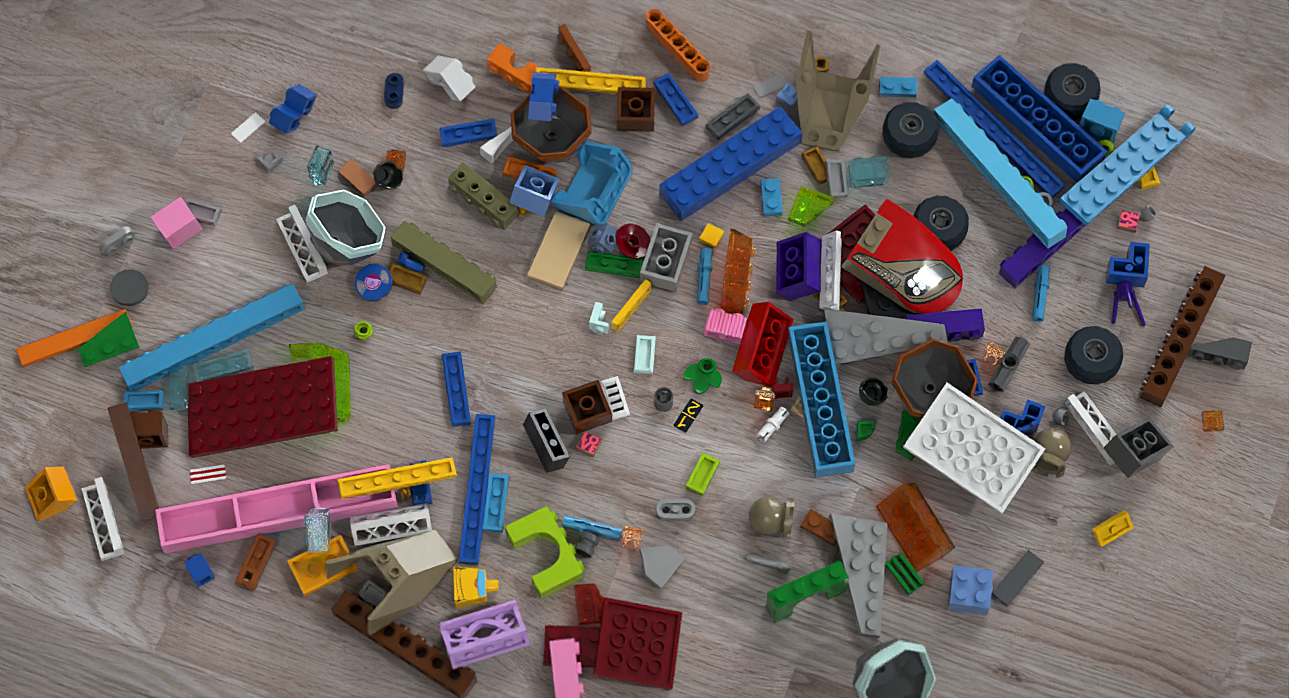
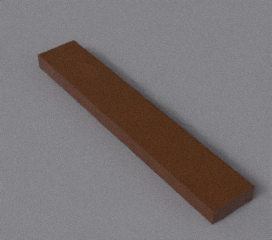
(133, 460)

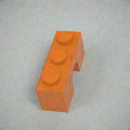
(501, 62)

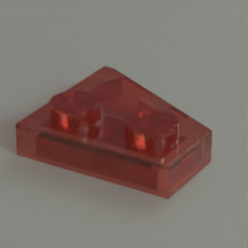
(588, 603)

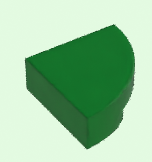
(865, 429)

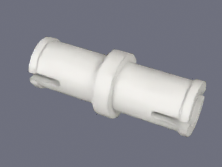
(772, 424)

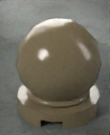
(1056, 452)
(770, 516)

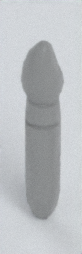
(768, 562)

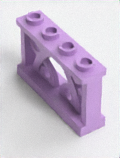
(475, 649)

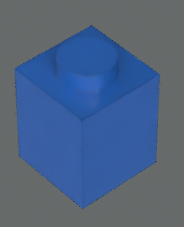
(199, 569)

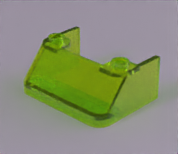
(342, 372)

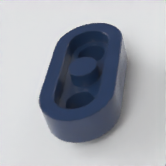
(394, 89)

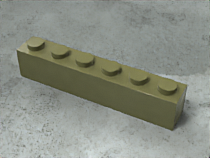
(444, 262)

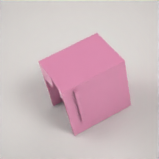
(176, 223)

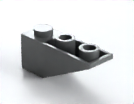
(1229, 352)

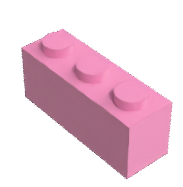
(566, 668)

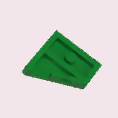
(906, 428)

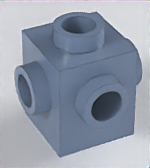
(603, 238)

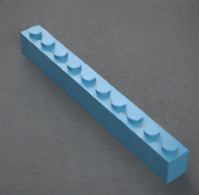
(211, 338)

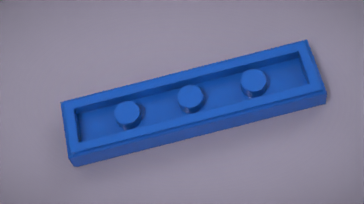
(456, 389)

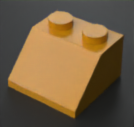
(50, 492)

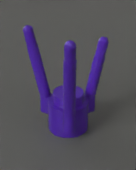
(1126, 293)

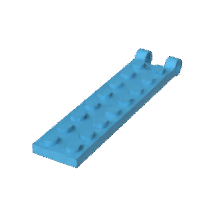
(1125, 166)

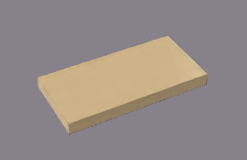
(559, 250)

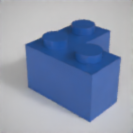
(1130, 269)

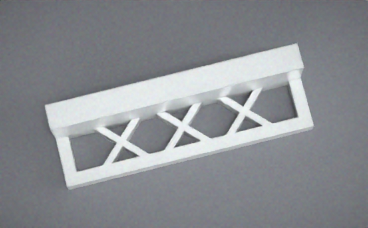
(305, 235)
(830, 271)
(1087, 423)
(108, 515)
(389, 517)

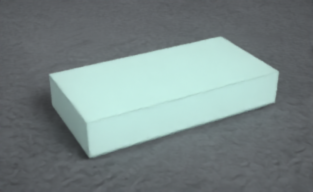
(644, 354)

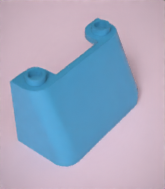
(597, 183)

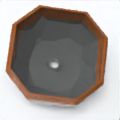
(569, 126)
(934, 366)

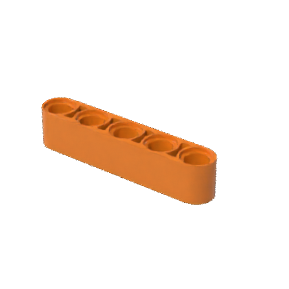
(676, 37)

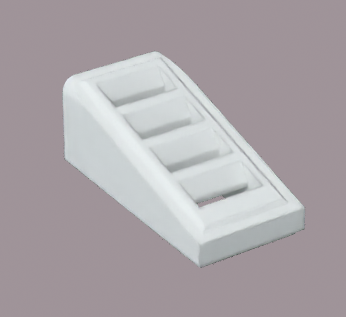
(494, 148)
(611, 382)

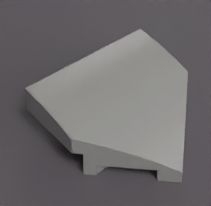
(659, 563)

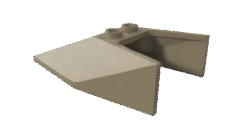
(829, 101)
(409, 565)

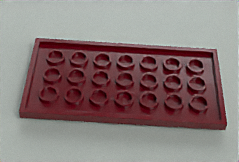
(262, 407)

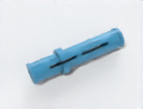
(704, 276)
(1040, 294)
(592, 527)

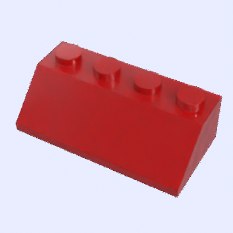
(762, 344)

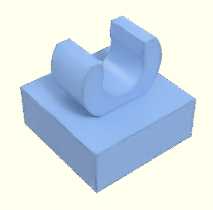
(787, 96)

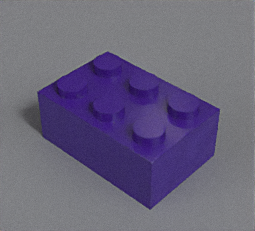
(798, 266)

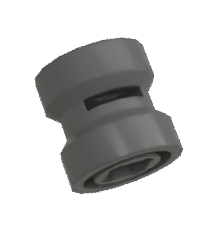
(663, 395)
(586, 544)

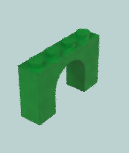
(783, 599)

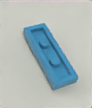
(495, 503)

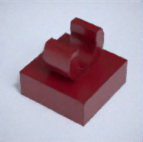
(782, 390)

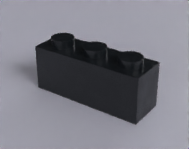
(546, 440)

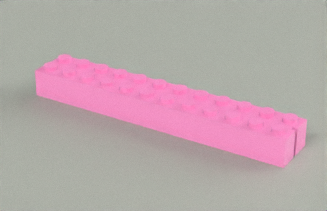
(263, 511)

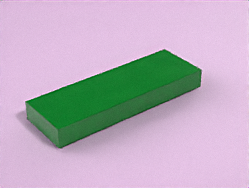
(613, 264)

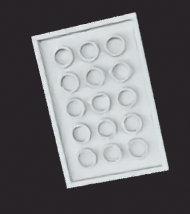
(974, 448)

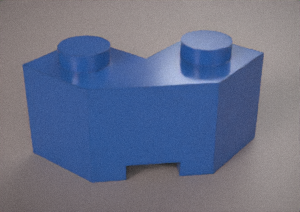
(542, 96)
(297, 102)
(1028, 421)

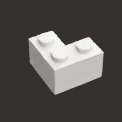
(450, 75)

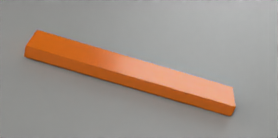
(64, 341)

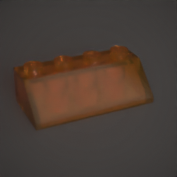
(736, 273)
(915, 526)

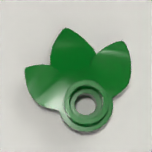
(703, 378)

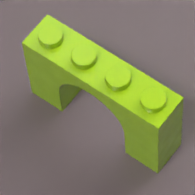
(543, 525)

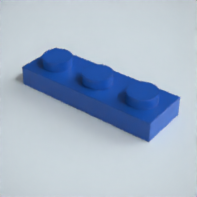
(675, 99)
(468, 132)

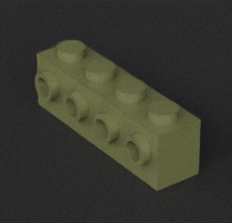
(483, 196)

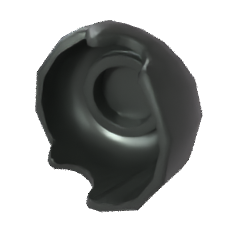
(388, 175)
(873, 392)

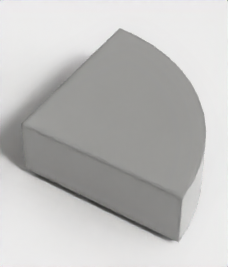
(269, 161)

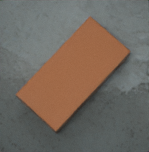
(357, 177)

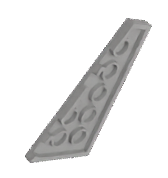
(863, 558)

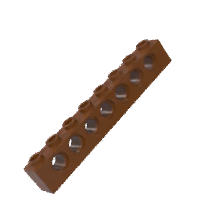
(1156, 393)
(459, 687)

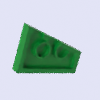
(110, 342)

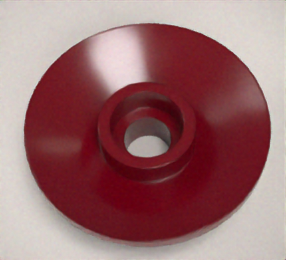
(637, 236)

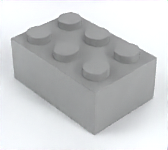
(666, 257)

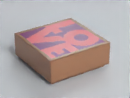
(1128, 221)
(589, 443)

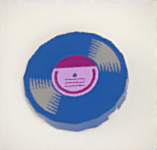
(373, 282)

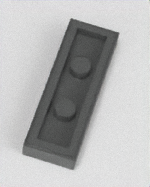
(732, 116)
(1017, 578)

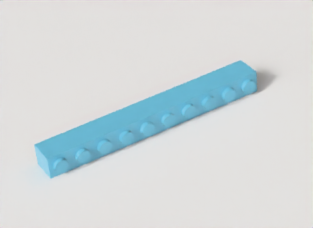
(1000, 173)

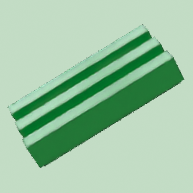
(894, 560)

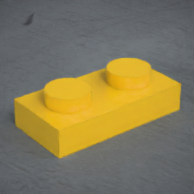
(1112, 528)

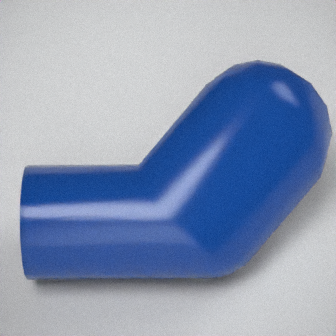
(408, 263)

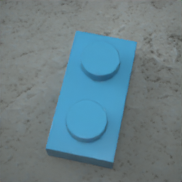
(898, 87)
(771, 197)

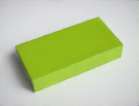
(702, 474)

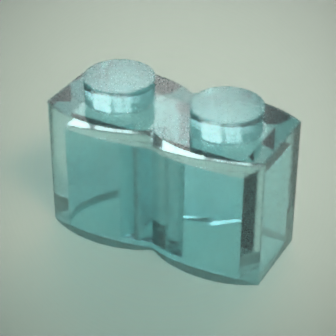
(320, 165)

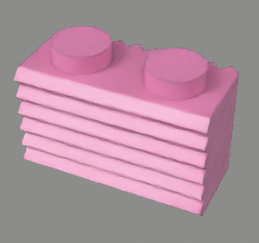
(725, 326)

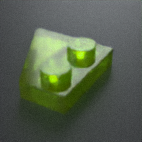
(808, 206)

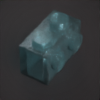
(318, 529)

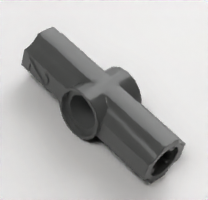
(1003, 372)

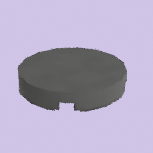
(129, 287)

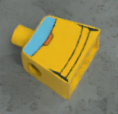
(472, 586)

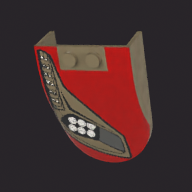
(906, 262)

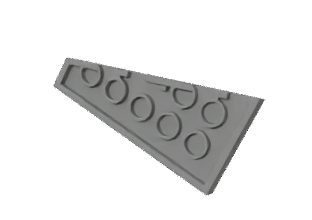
(871, 336)

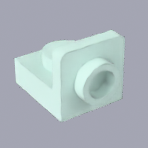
(596, 321)

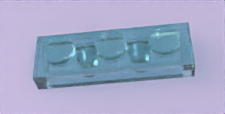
(223, 366)

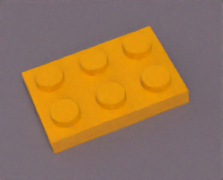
(310, 567)

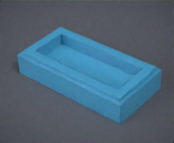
(145, 400)

